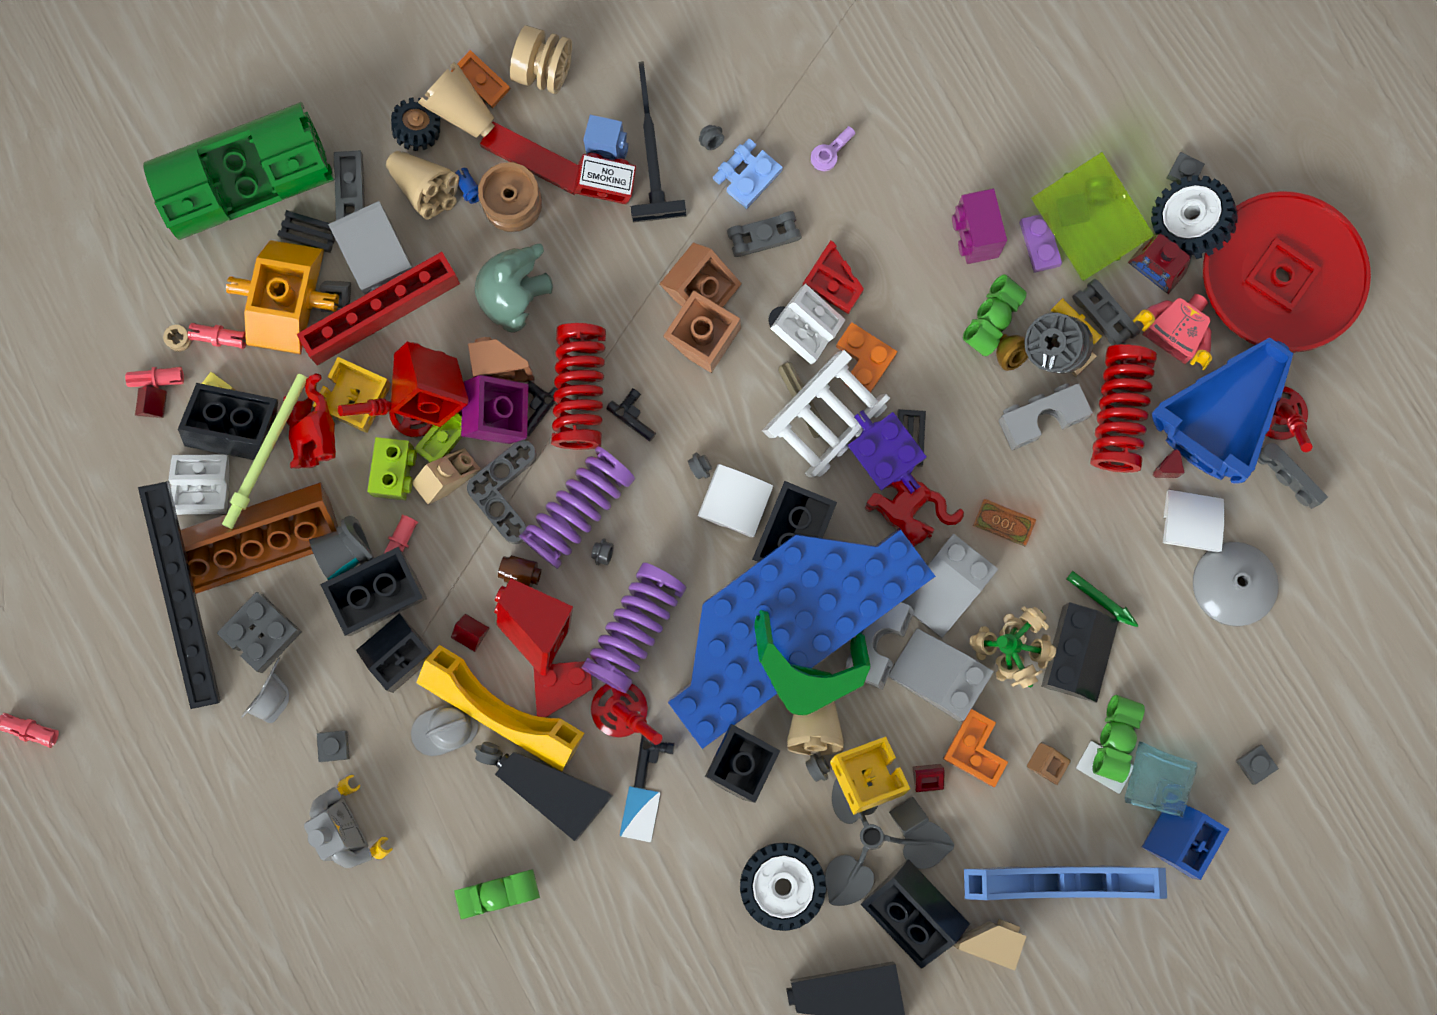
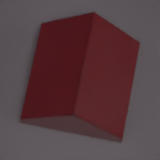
(150, 402)
(1171, 466)
(469, 632)
(929, 777)

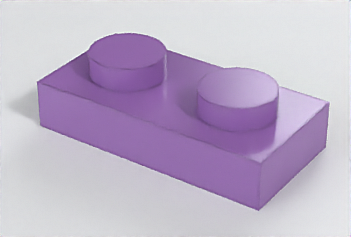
(1040, 243)

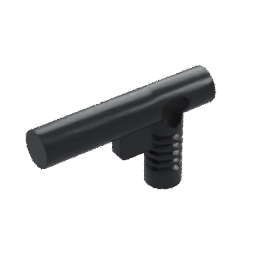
(538, 405)
(631, 414)
(649, 756)

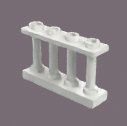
(799, 407)

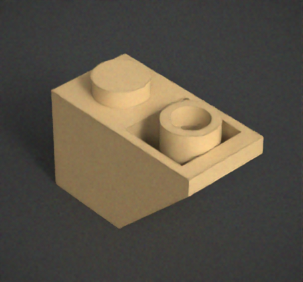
(445, 475)

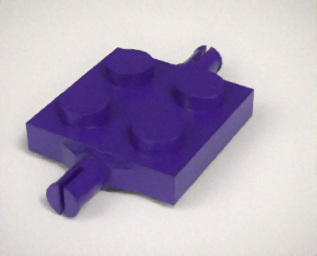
(887, 451)

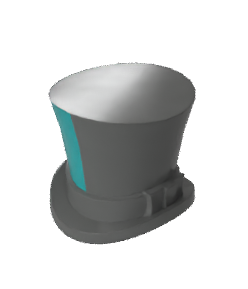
(342, 548)

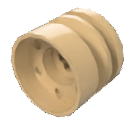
(536, 59)

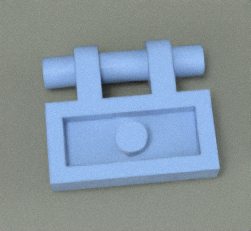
(753, 179)

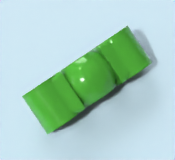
(994, 315)
(1118, 738)
(497, 894)

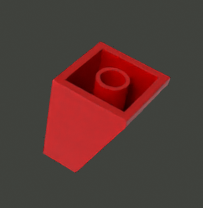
(426, 385)
(533, 622)

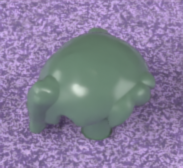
(505, 288)

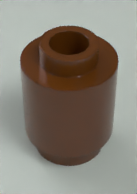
(519, 569)

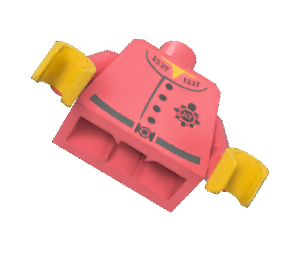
(1179, 329)

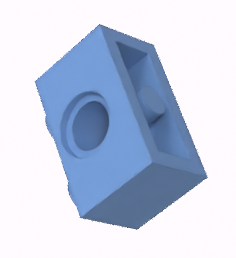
(605, 138)

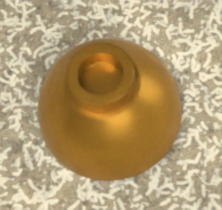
(1011, 352)

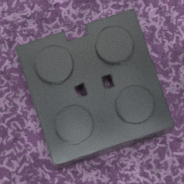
(271, 626)

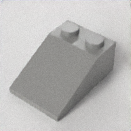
(958, 580)
(940, 674)

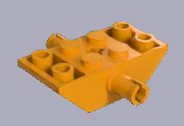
(276, 319)

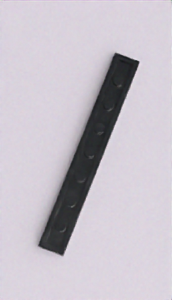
(179, 594)

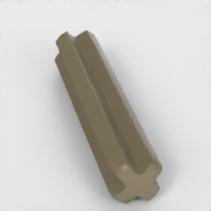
(794, 385)

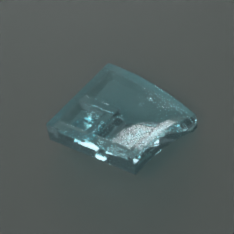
(1160, 781)

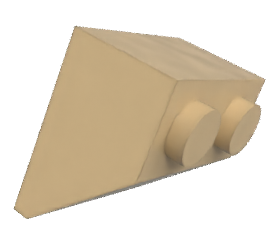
(994, 942)

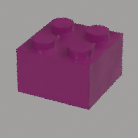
(979, 226)
(495, 410)

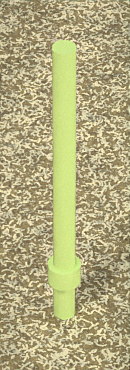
(240, 500)

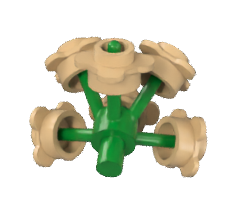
(1012, 642)

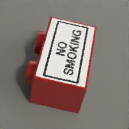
(605, 178)

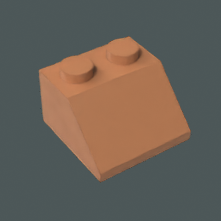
(703, 272)
(703, 331)
(498, 361)

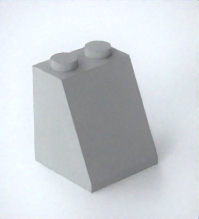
(370, 247)

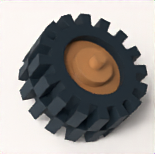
(414, 125)

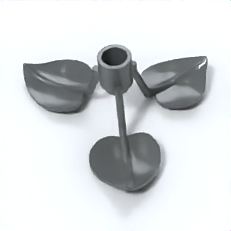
(849, 880)

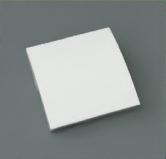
(808, 324)
(200, 483)
(735, 500)
(1194, 521)

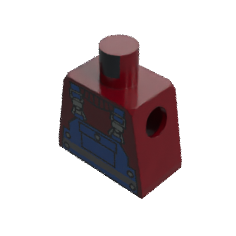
(1161, 262)

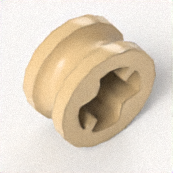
(170, 332)

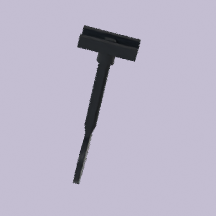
(657, 207)

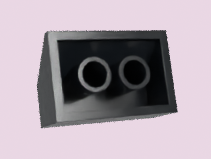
(227, 421)
(795, 513)
(373, 592)
(1082, 652)
(915, 914)

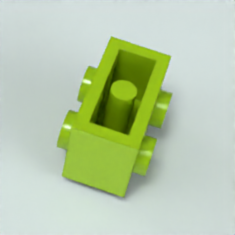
(389, 465)

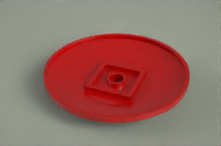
(1324, 267)

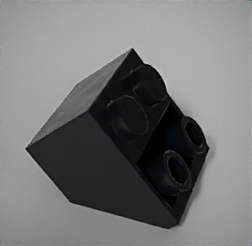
(394, 653)

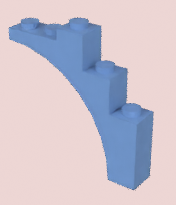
(1065, 882)

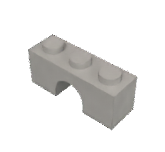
(1066, 405)
(893, 622)

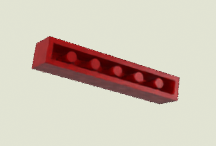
(378, 308)

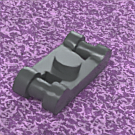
(764, 234)
(1106, 313)

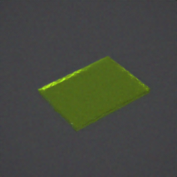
(1092, 216)

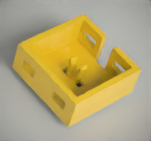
(347, 379)
(874, 759)

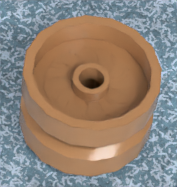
(510, 197)

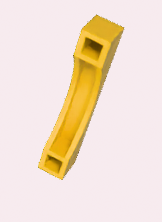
(452, 680)

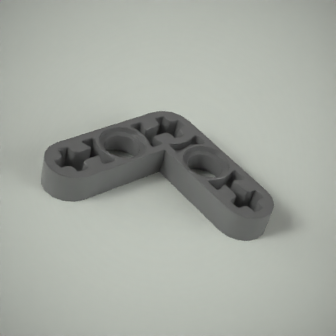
(492, 493)

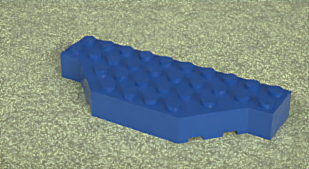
(816, 602)

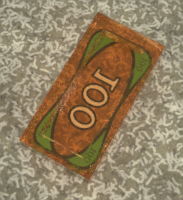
(1004, 522)

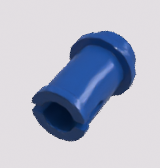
(468, 186)

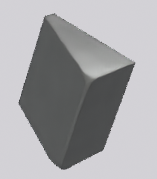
(341, 288)
(909, 816)

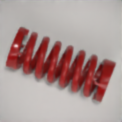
(581, 332)
(1135, 356)

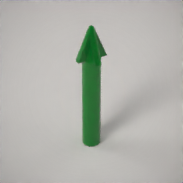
(1121, 614)

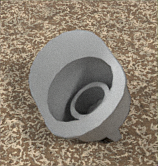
(271, 699)
(443, 730)

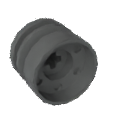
(1070, 332)

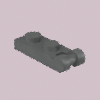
(348, 181)
(1292, 475)

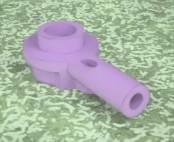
(825, 156)

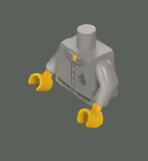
(335, 831)

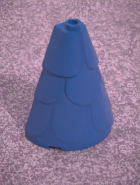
(1227, 412)

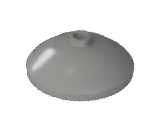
(1221, 595)

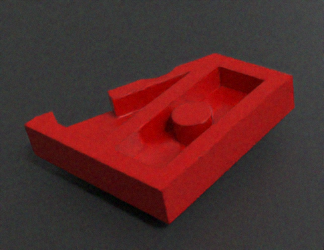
(833, 280)
(560, 686)

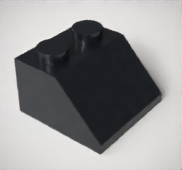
(742, 764)

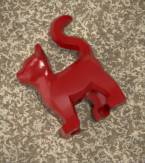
(311, 428)
(905, 505)

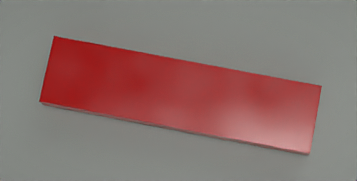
(534, 157)

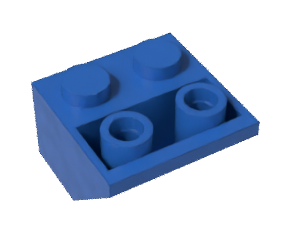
(1186, 841)

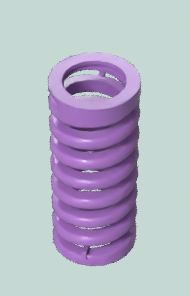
(534, 535)
(603, 669)

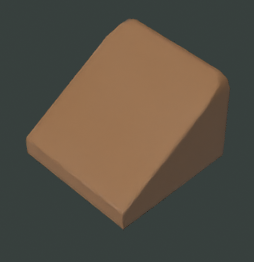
(1048, 763)

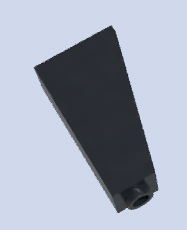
(556, 795)
(849, 992)

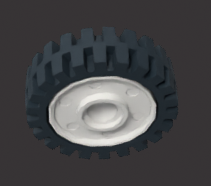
(1196, 197)
(790, 909)

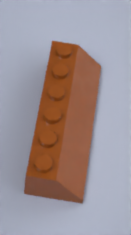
(260, 539)

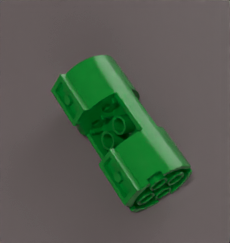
(238, 171)

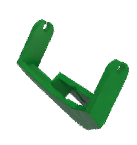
(804, 688)

